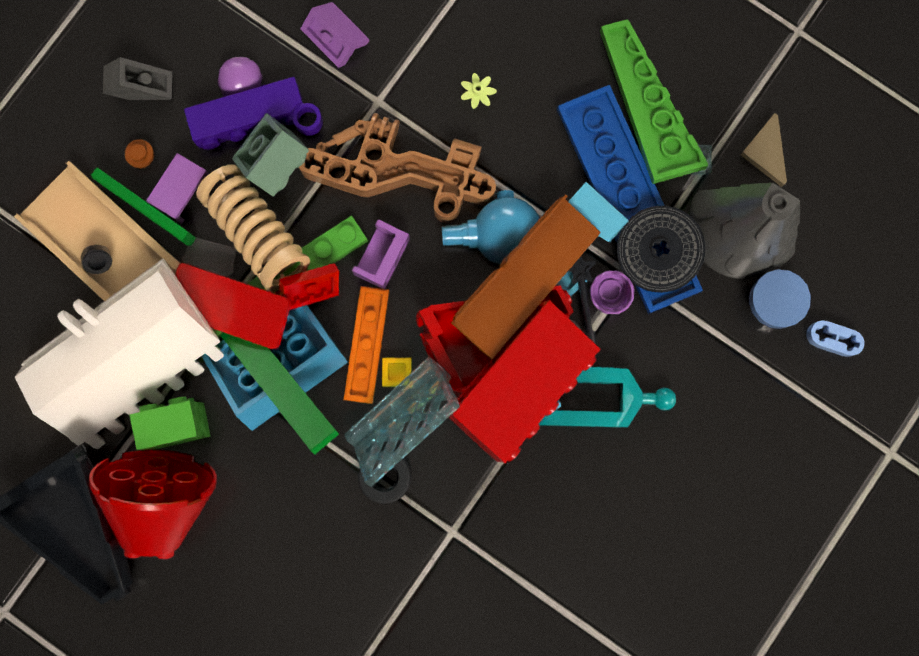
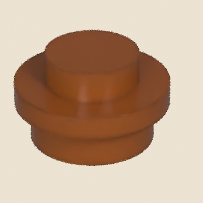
(139, 153)

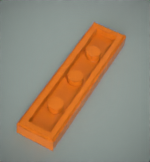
(366, 345)

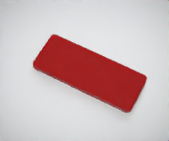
(236, 306)

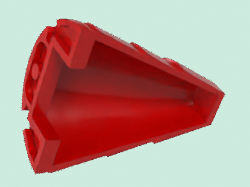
(453, 349)

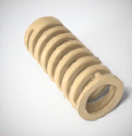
(224, 199)

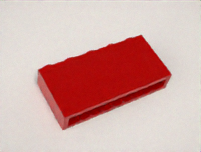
(524, 382)

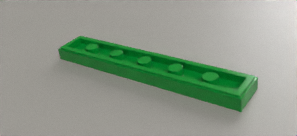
(284, 392)

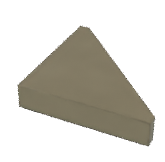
(766, 151)

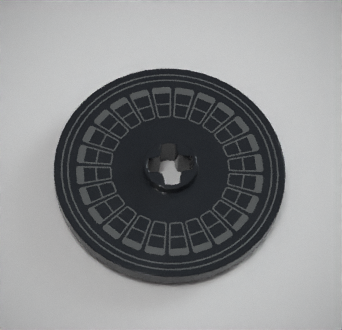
(669, 270)

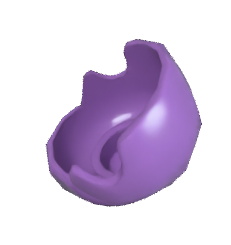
(238, 76)
(612, 292)

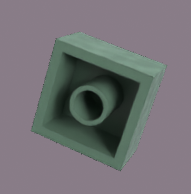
(270, 155)

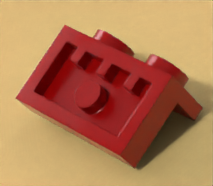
(310, 286)

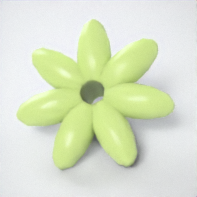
(480, 95)

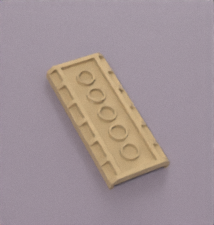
(79, 214)

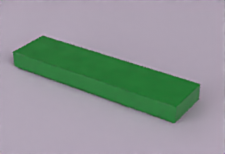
(143, 207)

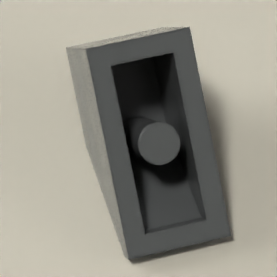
(136, 81)

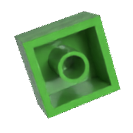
(169, 425)

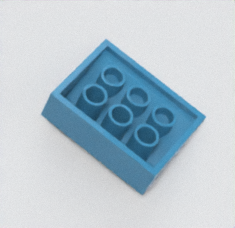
(304, 352)

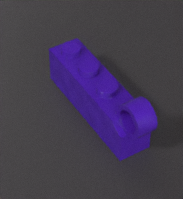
(240, 113)

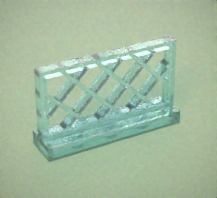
(403, 404)

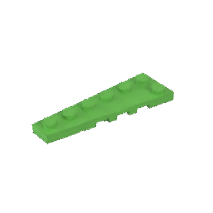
(658, 127)

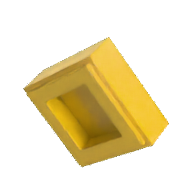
(395, 370)

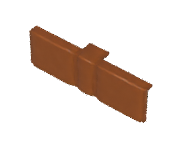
(525, 277)

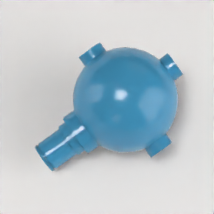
(496, 228)

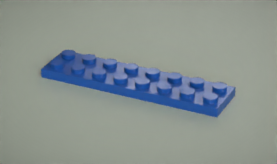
(616, 170)

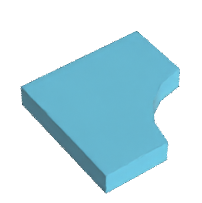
(598, 212)

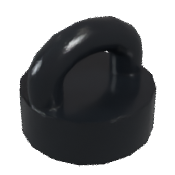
(96, 259)

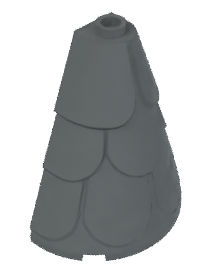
(747, 228)

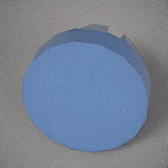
(779, 299)

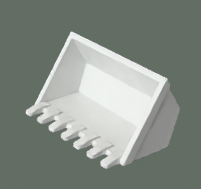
(117, 356)

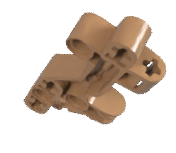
(396, 170)

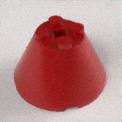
(152, 499)

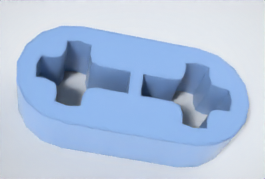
(837, 332)

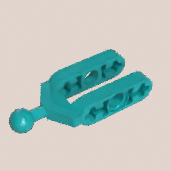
(630, 401)

